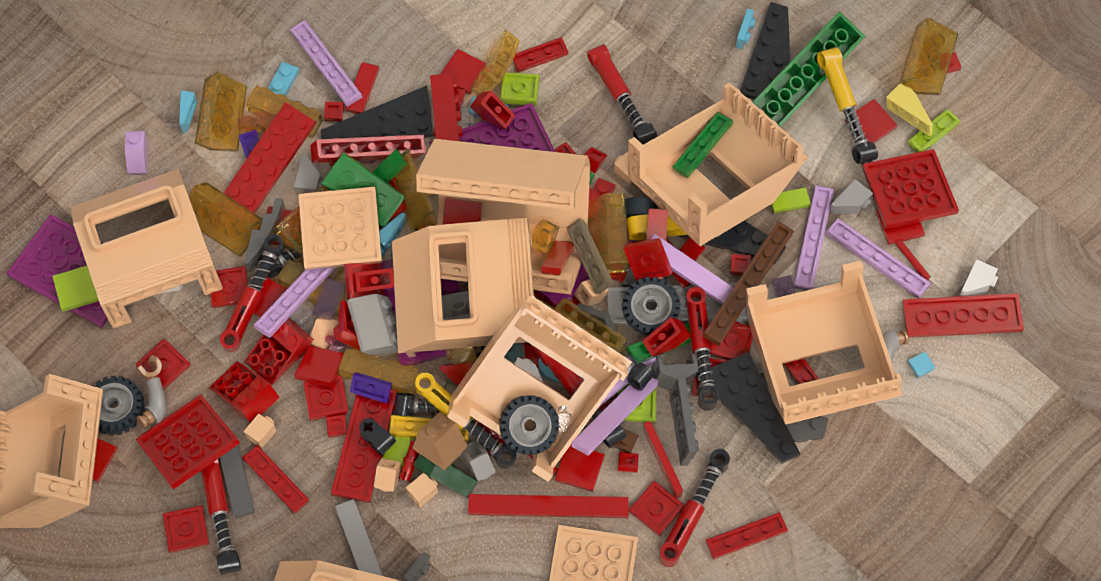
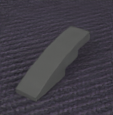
(257, 238)

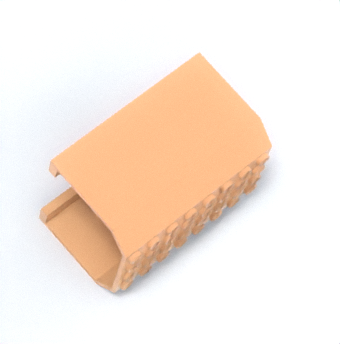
(510, 186)

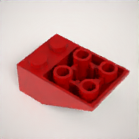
(276, 354)
(245, 391)

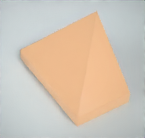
(321, 329)

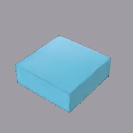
(921, 364)

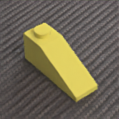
(907, 106)

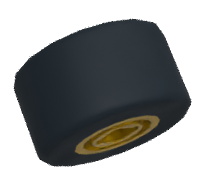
(638, 206)

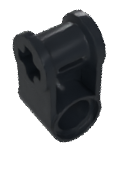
(378, 438)

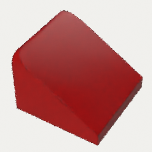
(595, 158)

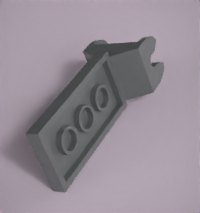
(677, 380)

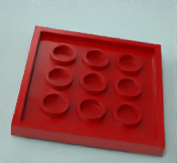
(910, 189)
(187, 441)

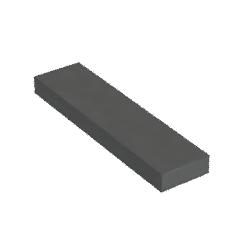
(237, 483)

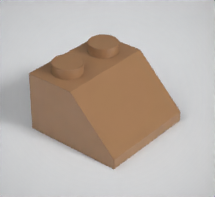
(440, 441)

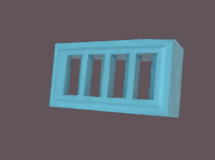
(187, 108)
(391, 231)

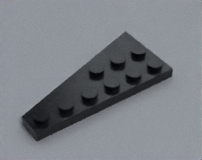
(770, 53)
(397, 117)
(740, 239)
(749, 400)

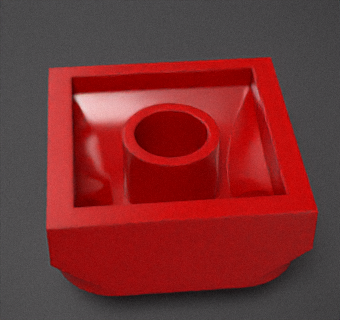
(345, 329)

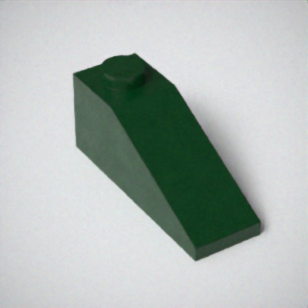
(451, 477)

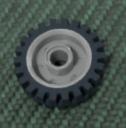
(646, 291)
(129, 405)
(545, 425)

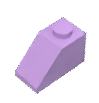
(136, 152)

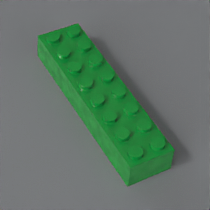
(803, 73)

